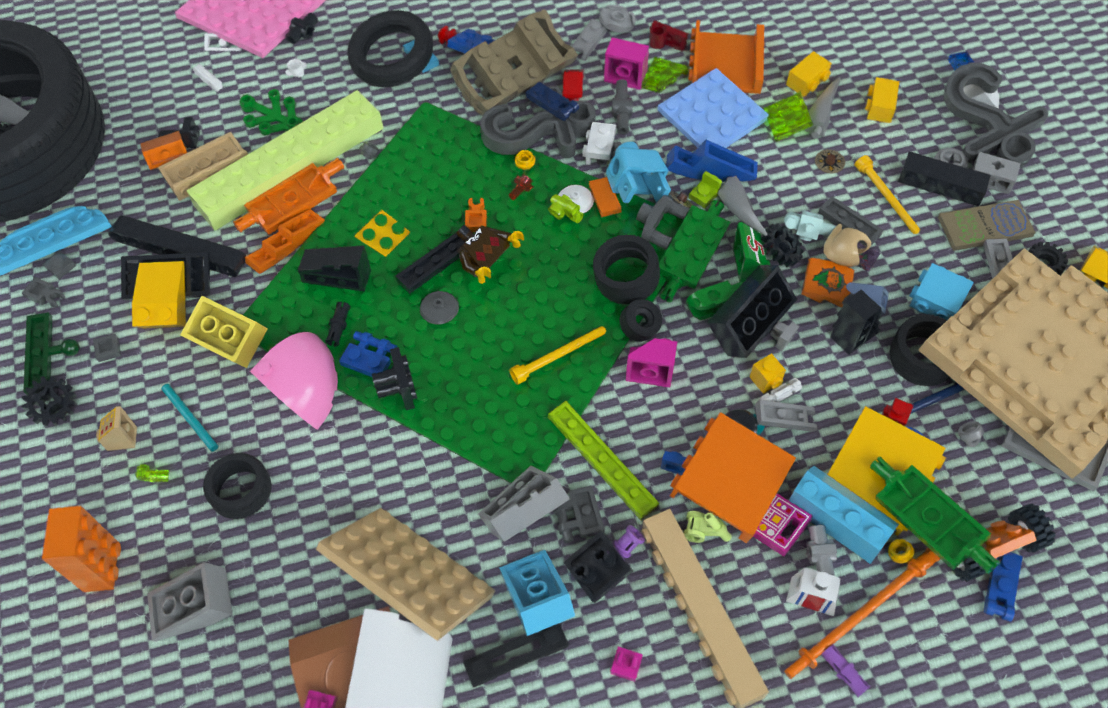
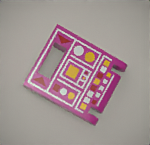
(775, 521)

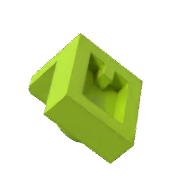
(706, 190)

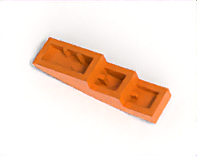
(289, 237)

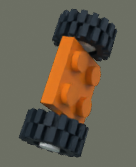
(1027, 530)

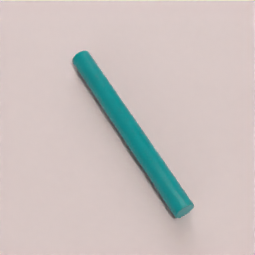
(189, 417)

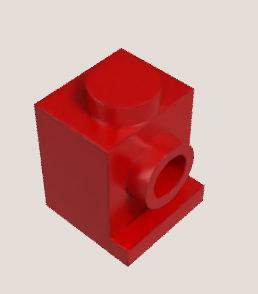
(898, 411)

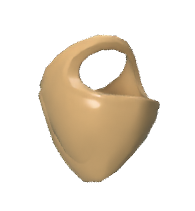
(842, 246)

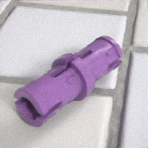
(845, 670)

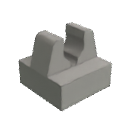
(783, 334)

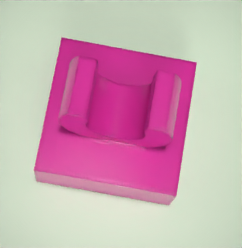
(626, 664)
(319, 700)

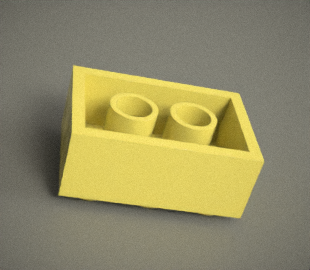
(224, 331)

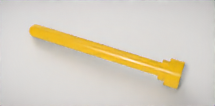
(865, 165)
(520, 373)

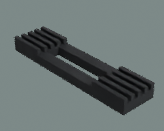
(481, 668)

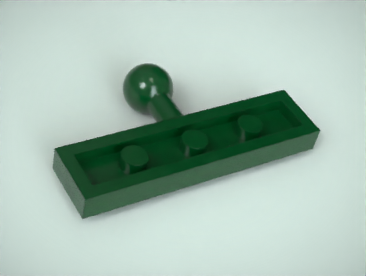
(39, 349)

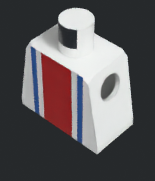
(815, 590)

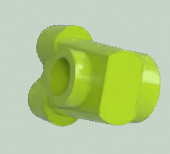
(563, 206)

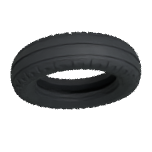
(379, 26)

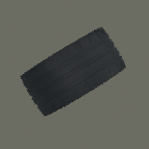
(619, 248)
(905, 362)

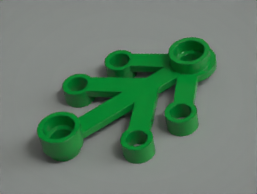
(249, 104)

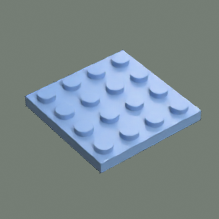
(713, 111)

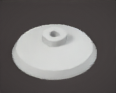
(580, 196)

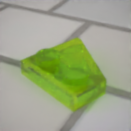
(662, 74)

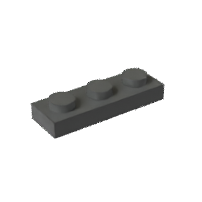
(841, 214)

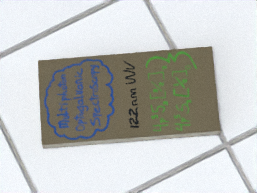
(996, 221)

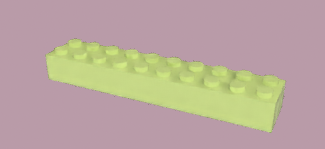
(312, 141)

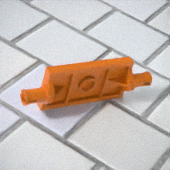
(290, 197)

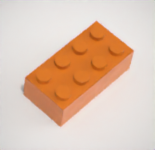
(81, 549)

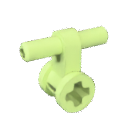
(704, 525)

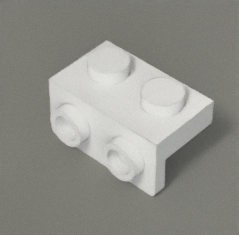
(600, 141)

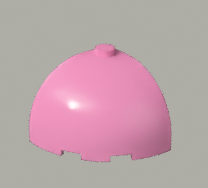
(301, 376)

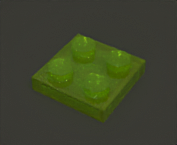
(788, 116)

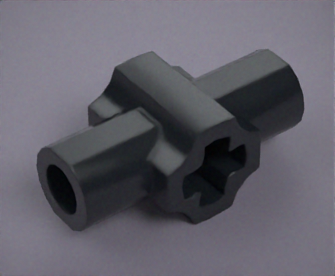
(301, 28)

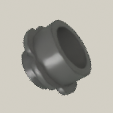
(369, 150)

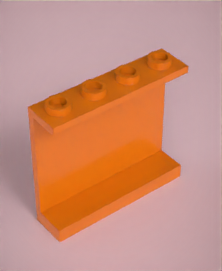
(732, 54)
(733, 474)

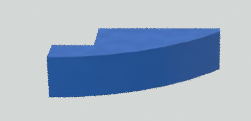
(713, 159)

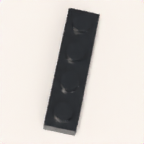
(430, 264)

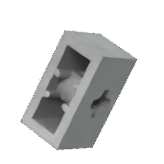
(1002, 171)

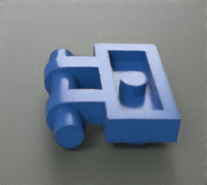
(366, 361)

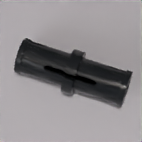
(337, 324)

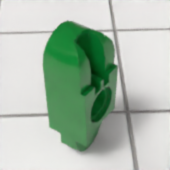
(709, 300)

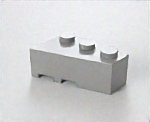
(523, 503)

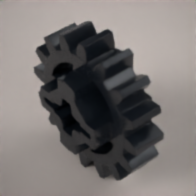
(782, 245)
(48, 411)

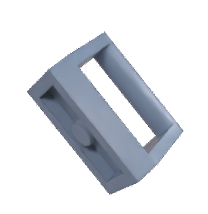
(876, 293)

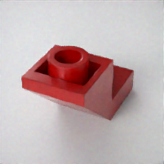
(573, 84)

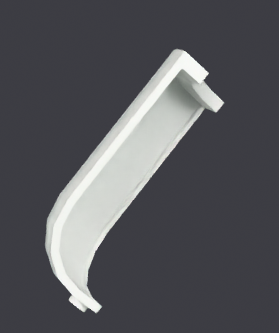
(397, 665)

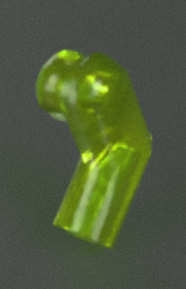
(145, 474)

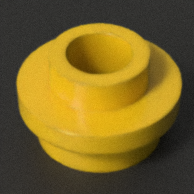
(525, 159)
(900, 545)

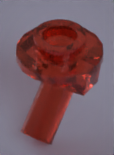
(523, 183)

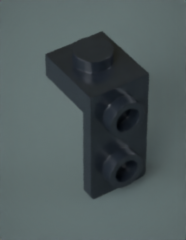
(189, 133)

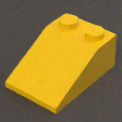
(159, 295)

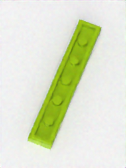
(603, 460)

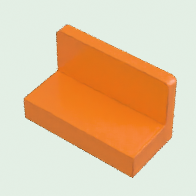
(163, 149)

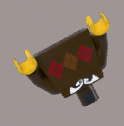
(484, 248)

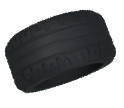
(222, 471)

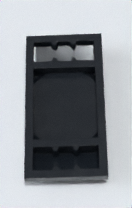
(195, 265)

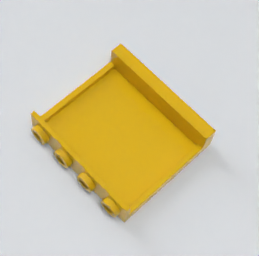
(897, 445)

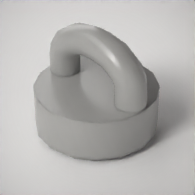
(971, 433)

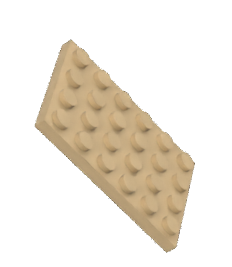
(406, 572)

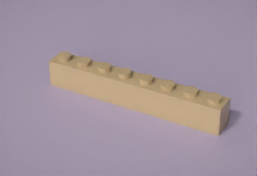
(704, 611)

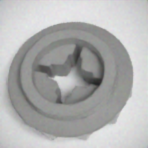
(957, 156)

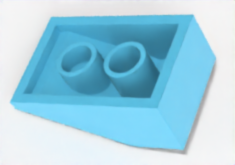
(537, 592)

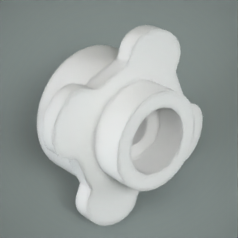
(296, 68)

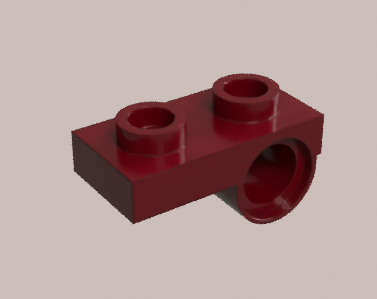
(664, 35)

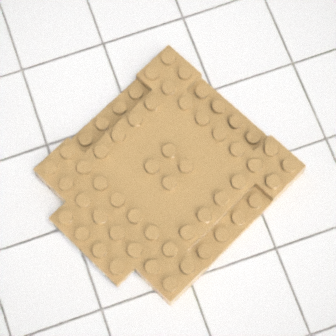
(1035, 357)

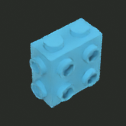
(940, 292)

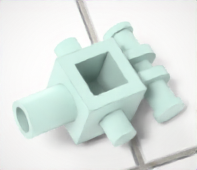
(808, 225)

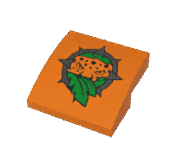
(826, 281)

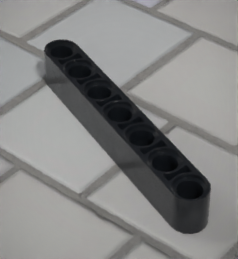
(167, 241)

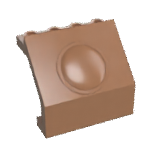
(326, 659)

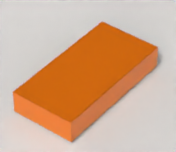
(604, 197)

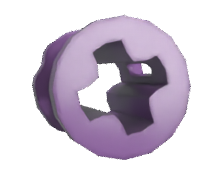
(629, 541)

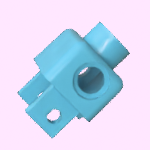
(631, 172)

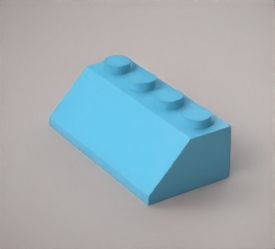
(843, 514)

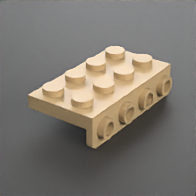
(201, 163)

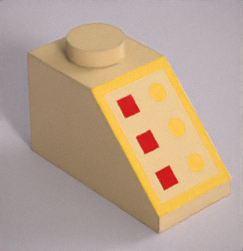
(117, 431)

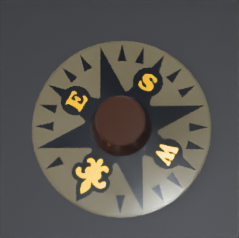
(830, 161)
(681, 198)

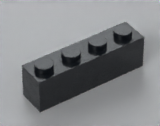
(944, 178)

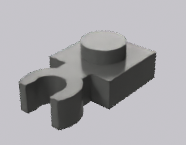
(42, 291)

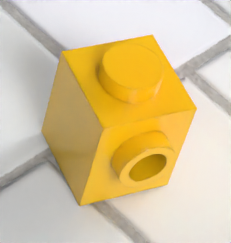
(767, 373)

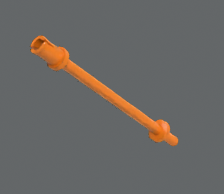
(915, 568)

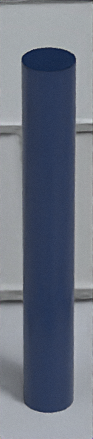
(936, 397)

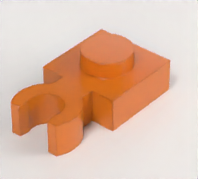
(476, 215)

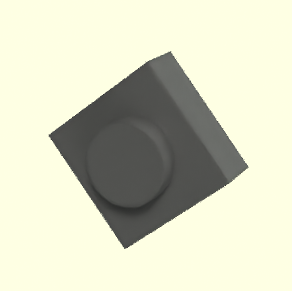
(59, 265)
(107, 347)

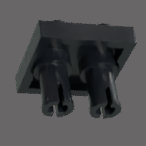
(396, 380)
(598, 566)

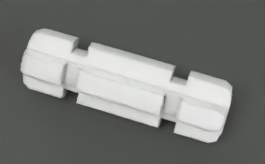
(208, 77)
(783, 391)

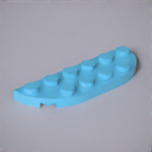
(49, 236)

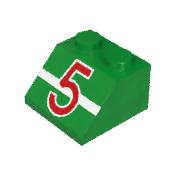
(748, 251)

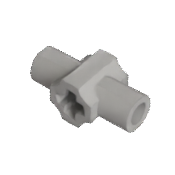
(821, 550)

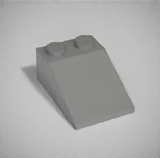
(189, 602)

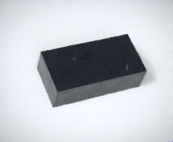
(752, 311)

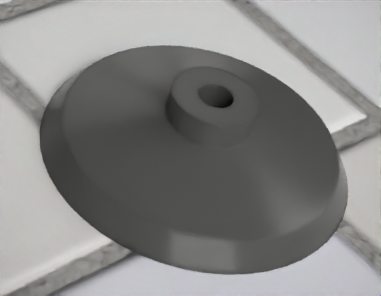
(439, 307)

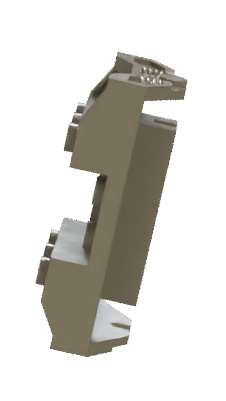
(530, 45)

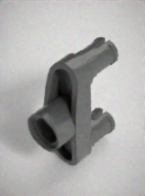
(652, 216)

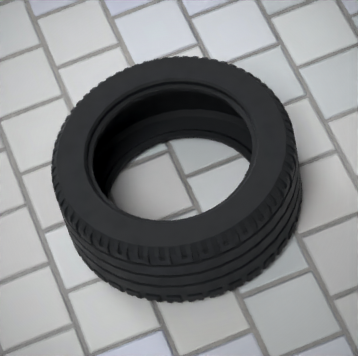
(61, 133)

